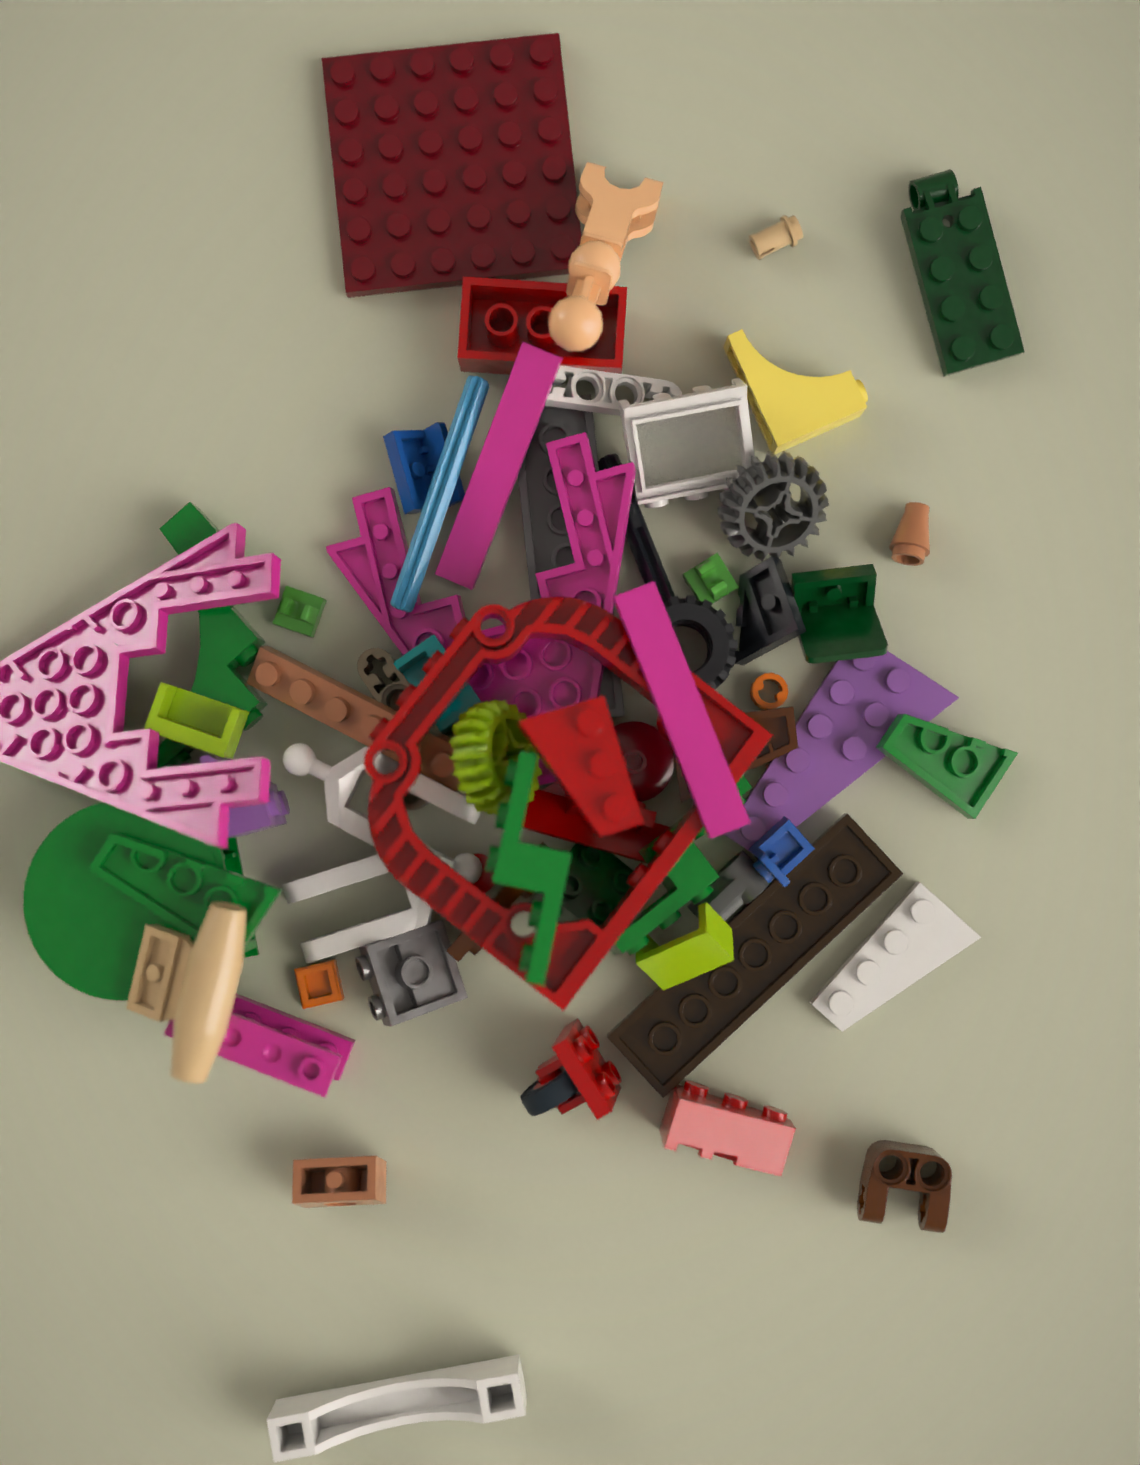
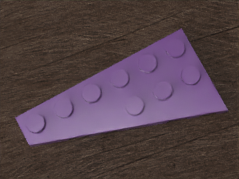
(838, 739)

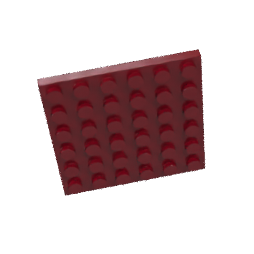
(452, 164)

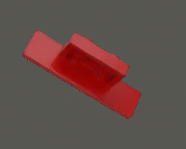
(559, 818)

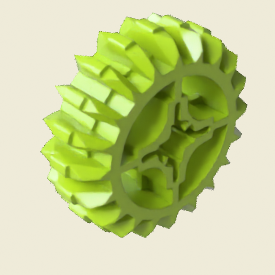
(481, 753)

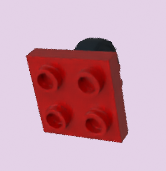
(574, 1076)

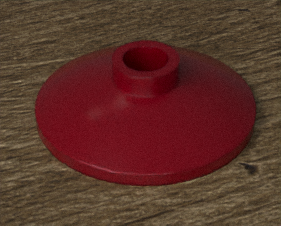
(656, 758)

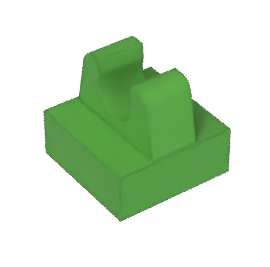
(710, 580)
(299, 611)

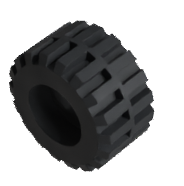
(714, 630)

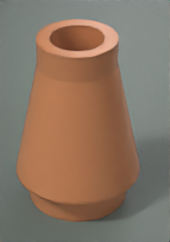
(911, 538)

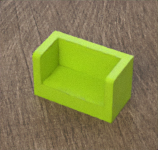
(196, 720)
(689, 954)

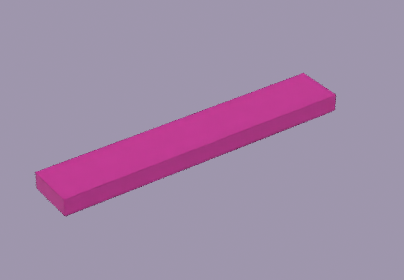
(498, 465)
(681, 710)

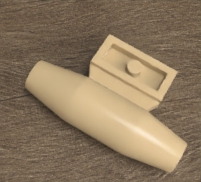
(192, 985)

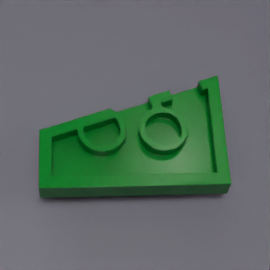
(948, 763)

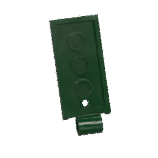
(959, 274)

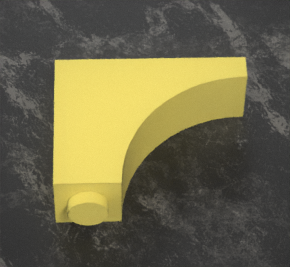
(792, 405)

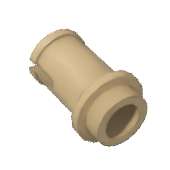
(776, 236)

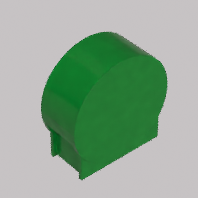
(84, 924)

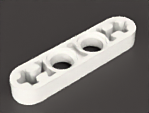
(605, 386)

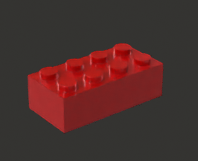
(506, 312)

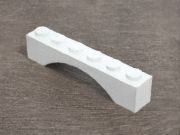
(465, 1392)

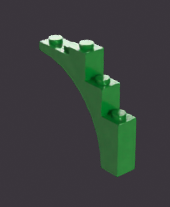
(224, 642)

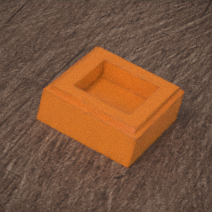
(319, 983)

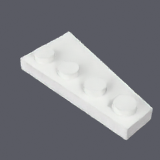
(899, 951)

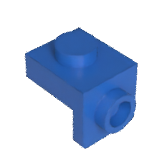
(780, 851)

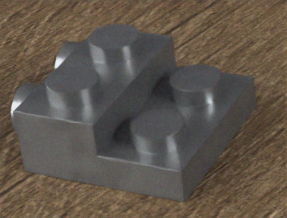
(410, 974)

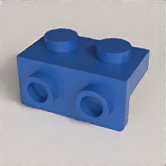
(414, 462)

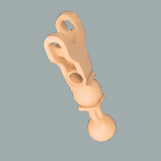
(610, 221)

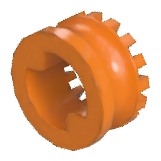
(758, 684)

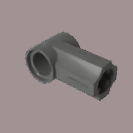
(737, 885)

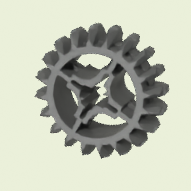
(766, 494)

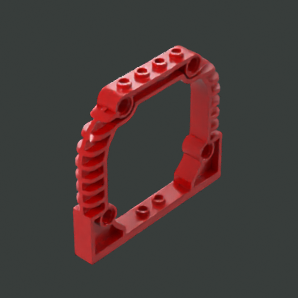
(577, 943)

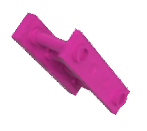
(283, 1046)

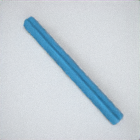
(440, 493)

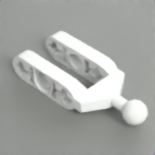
(345, 777)
(374, 930)

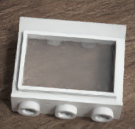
(687, 442)

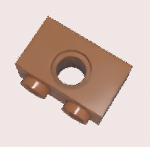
(339, 1181)

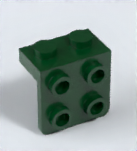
(838, 614)
(592, 885)

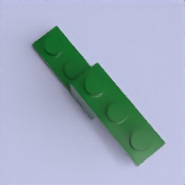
(529, 868)
(684, 883)

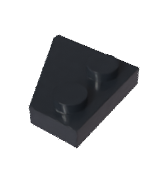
(765, 611)

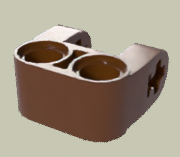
(934, 1190)

